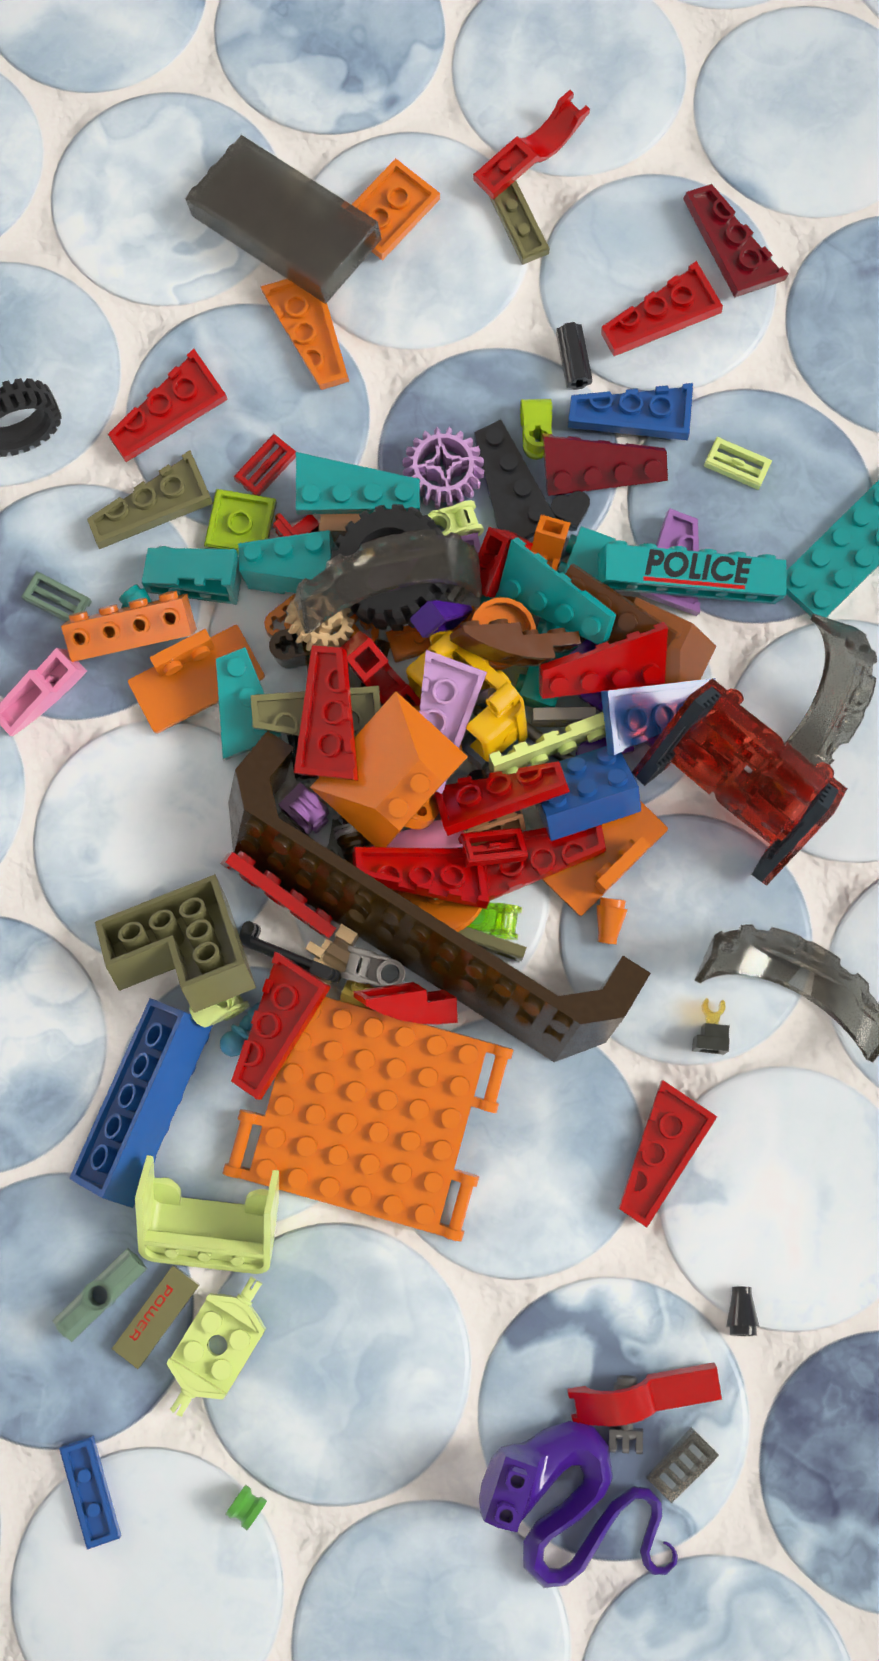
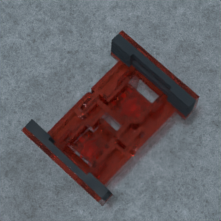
(712, 745)

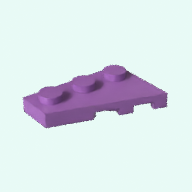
(678, 530)

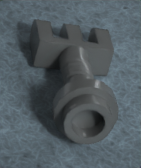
(625, 1432)

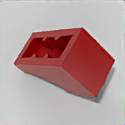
(493, 558)

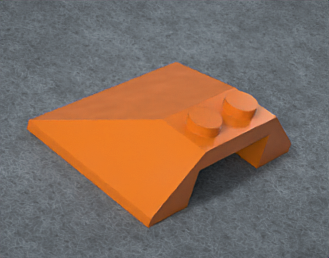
(398, 768)

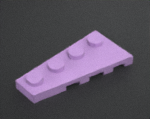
(449, 695)

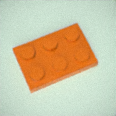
(398, 203)

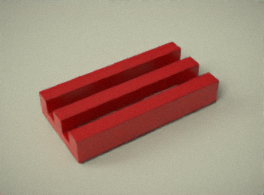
(249, 484)
(493, 858)

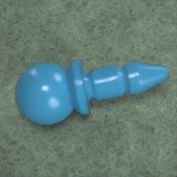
(232, 1041)

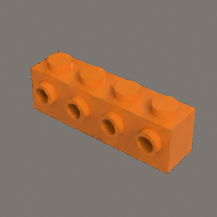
(128, 627)

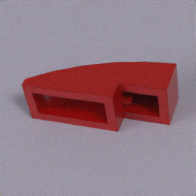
(411, 1003)

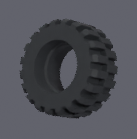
(395, 606)

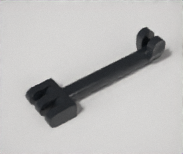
(250, 938)

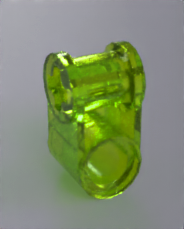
(494, 920)

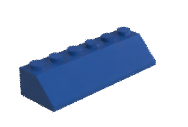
(140, 1102)

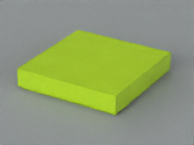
(238, 519)

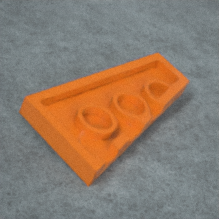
(310, 330)

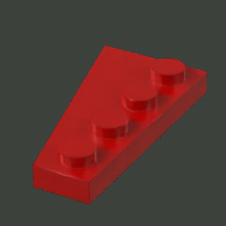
(614, 666)
(485, 799)
(425, 872)

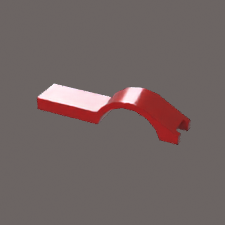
(525, 152)
(655, 1393)

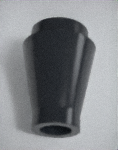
(742, 1313)

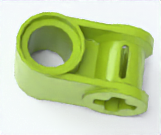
(535, 420)

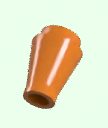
(610, 919)

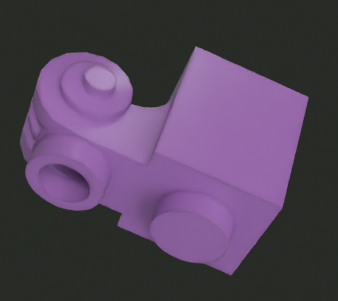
(305, 809)

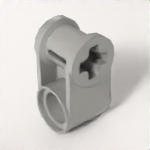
(370, 967)

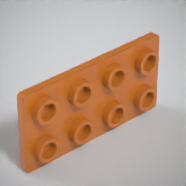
(186, 677)
(625, 844)

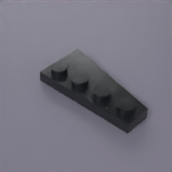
(509, 482)

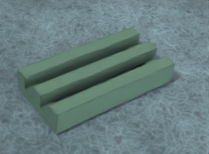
(32, 587)

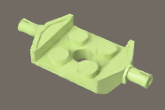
(196, 1366)

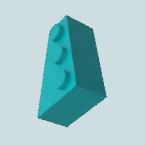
(283, 562)
(196, 572)
(235, 685)

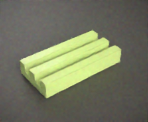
(734, 473)

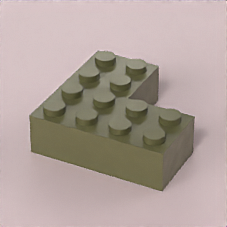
(181, 932)

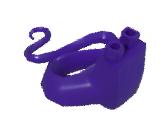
(525, 1472)

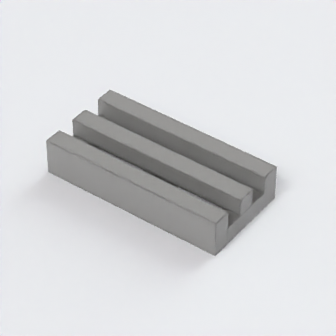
(560, 716)

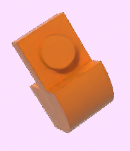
(550, 539)

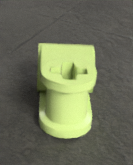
(458, 519)
(219, 1012)

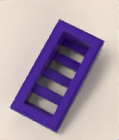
(439, 616)

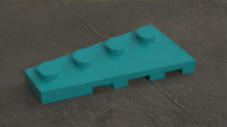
(347, 488)
(552, 595)

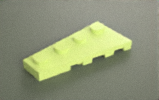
(548, 744)

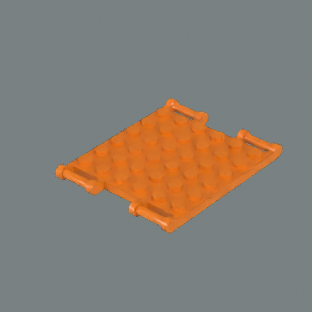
(373, 1117)

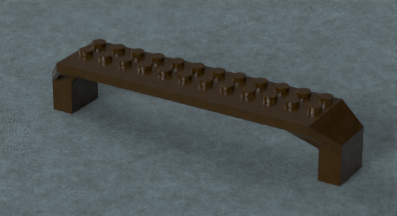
(412, 936)

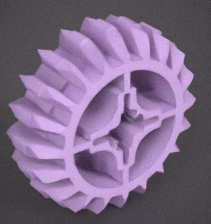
(453, 464)

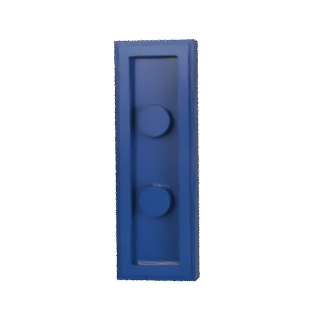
(90, 1492)

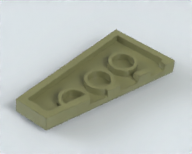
(284, 710)

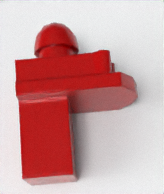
(306, 525)

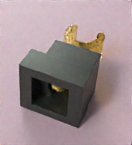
(713, 1036)

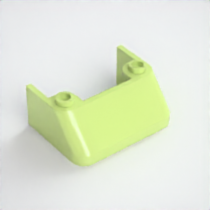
(205, 1231)

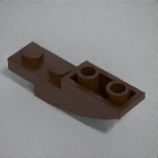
(509, 645)

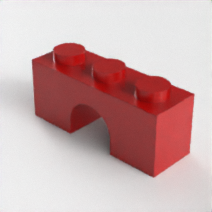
(374, 670)

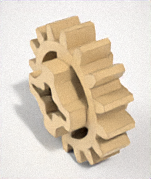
(323, 634)

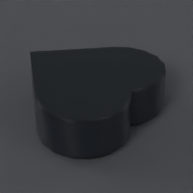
(571, 508)

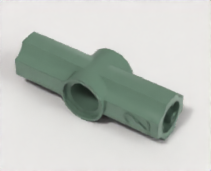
(85, 1309)

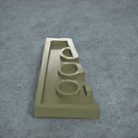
(166, 497)

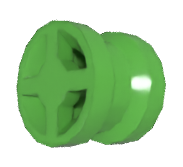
(246, 1507)

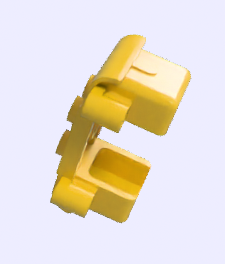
(504, 716)

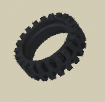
(33, 428)

